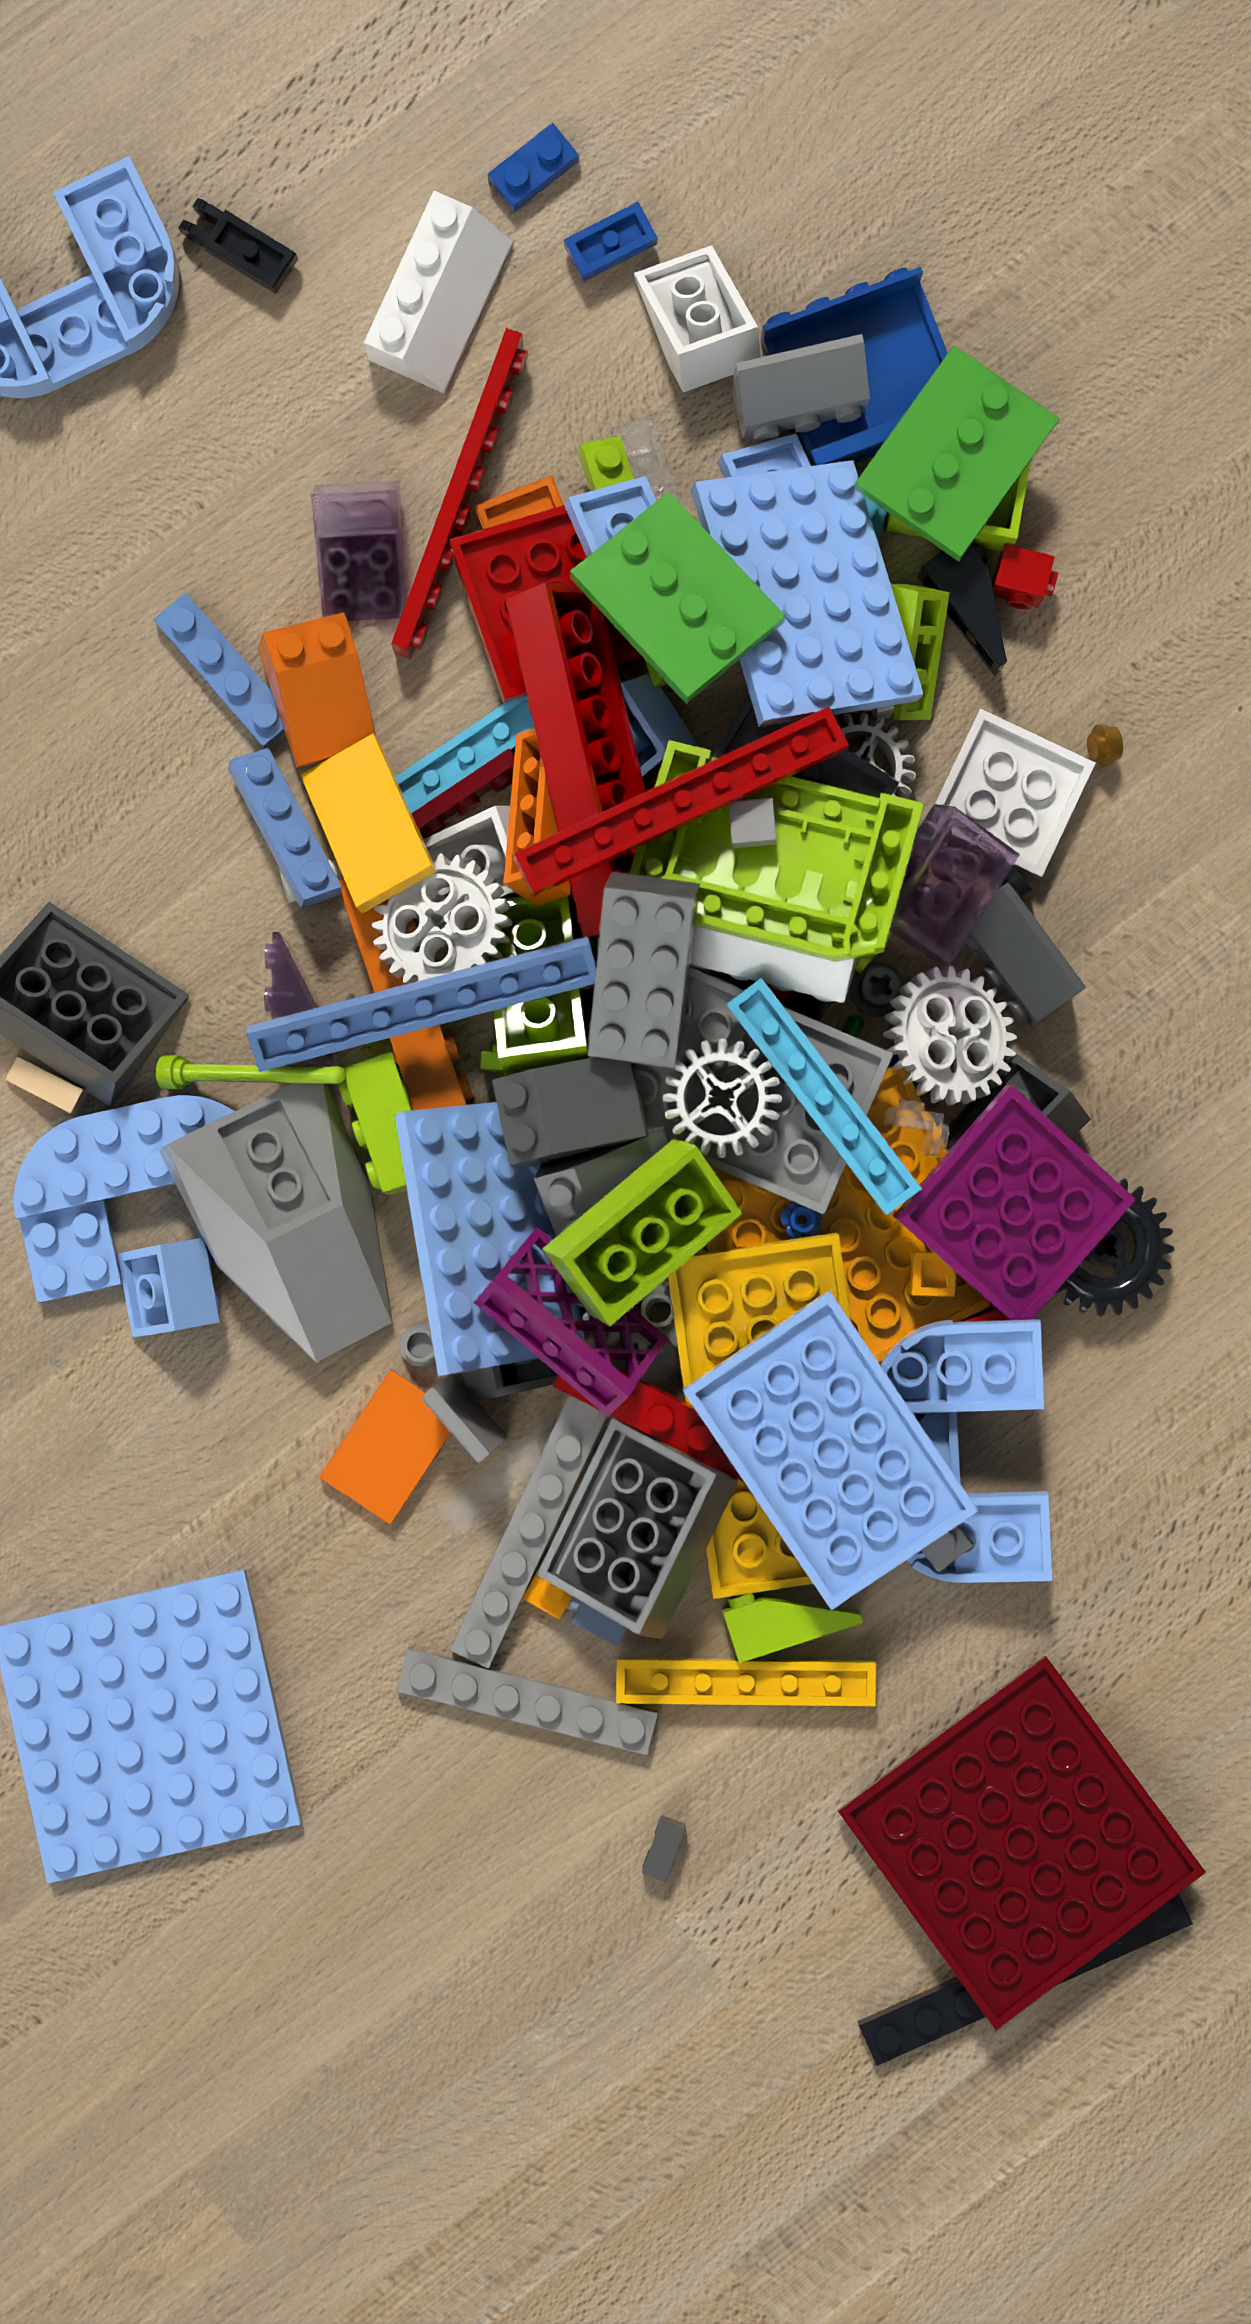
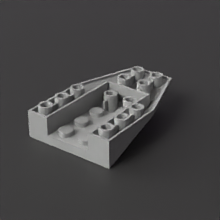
(288, 1215)

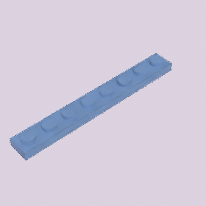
(422, 1004)

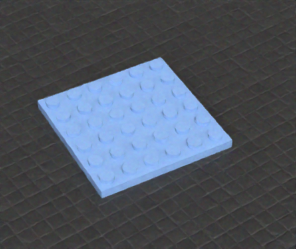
(147, 1726)

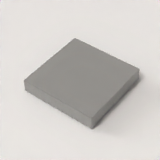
(464, 1418)

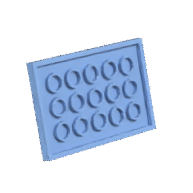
(819, 561)
(467, 1224)
(830, 1450)

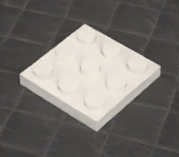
(1016, 787)

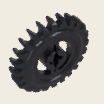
(1133, 1275)

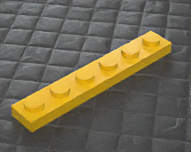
(746, 1682)

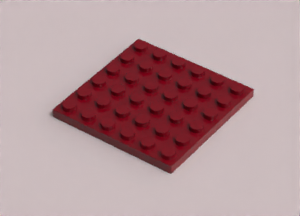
(1021, 1842)

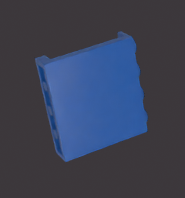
(900, 354)

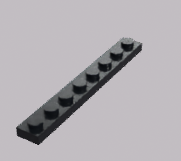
(952, 2008)

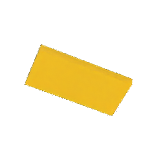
(368, 823)

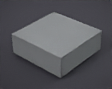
(752, 823)

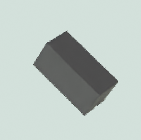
(664, 1848)

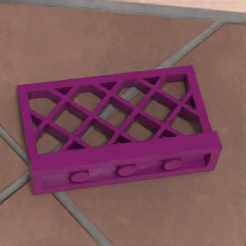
(557, 1340)

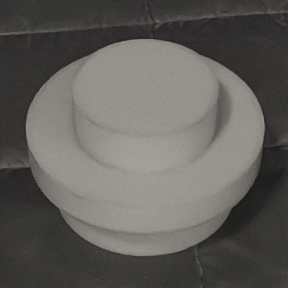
(417, 1345)

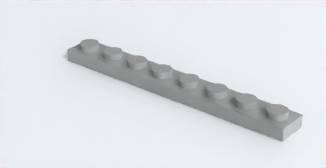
(530, 1529)

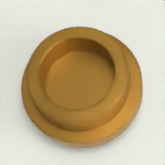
(1105, 744)

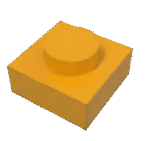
(931, 1276)
(547, 1596)

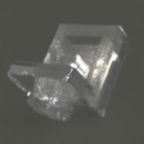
(912, 1115)

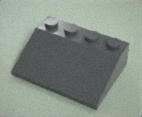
(83, 1003)
(637, 1529)

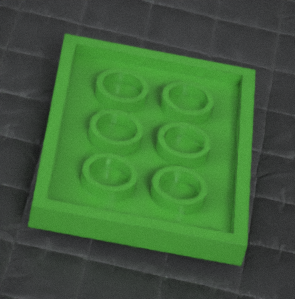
(956, 453)
(677, 597)

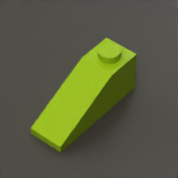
(923, 620)
(775, 1623)

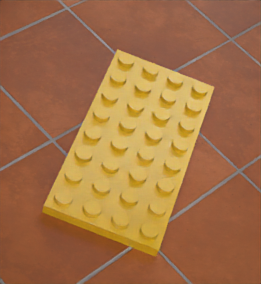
(718, 1308)

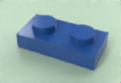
(533, 167)
(610, 241)

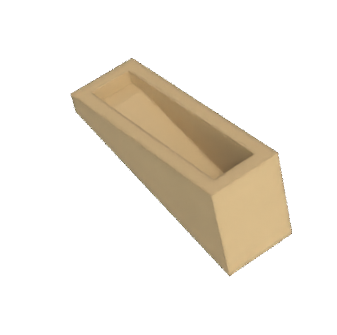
(47, 1086)

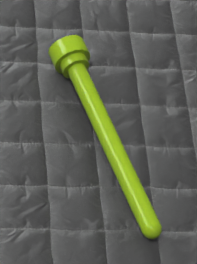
(176, 1072)

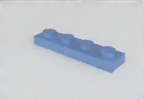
(222, 668)
(284, 828)

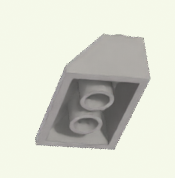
(801, 388)

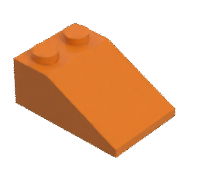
(317, 687)

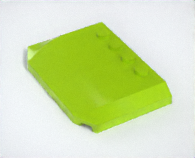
(818, 891)

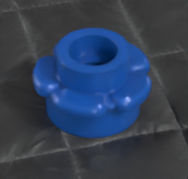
(794, 1228)

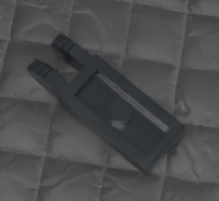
(241, 246)

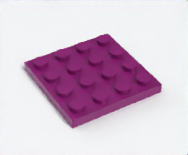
(1014, 1206)

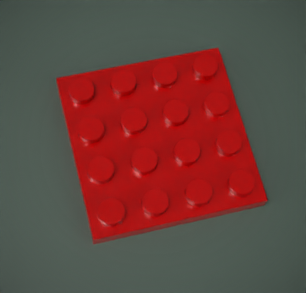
(512, 560)

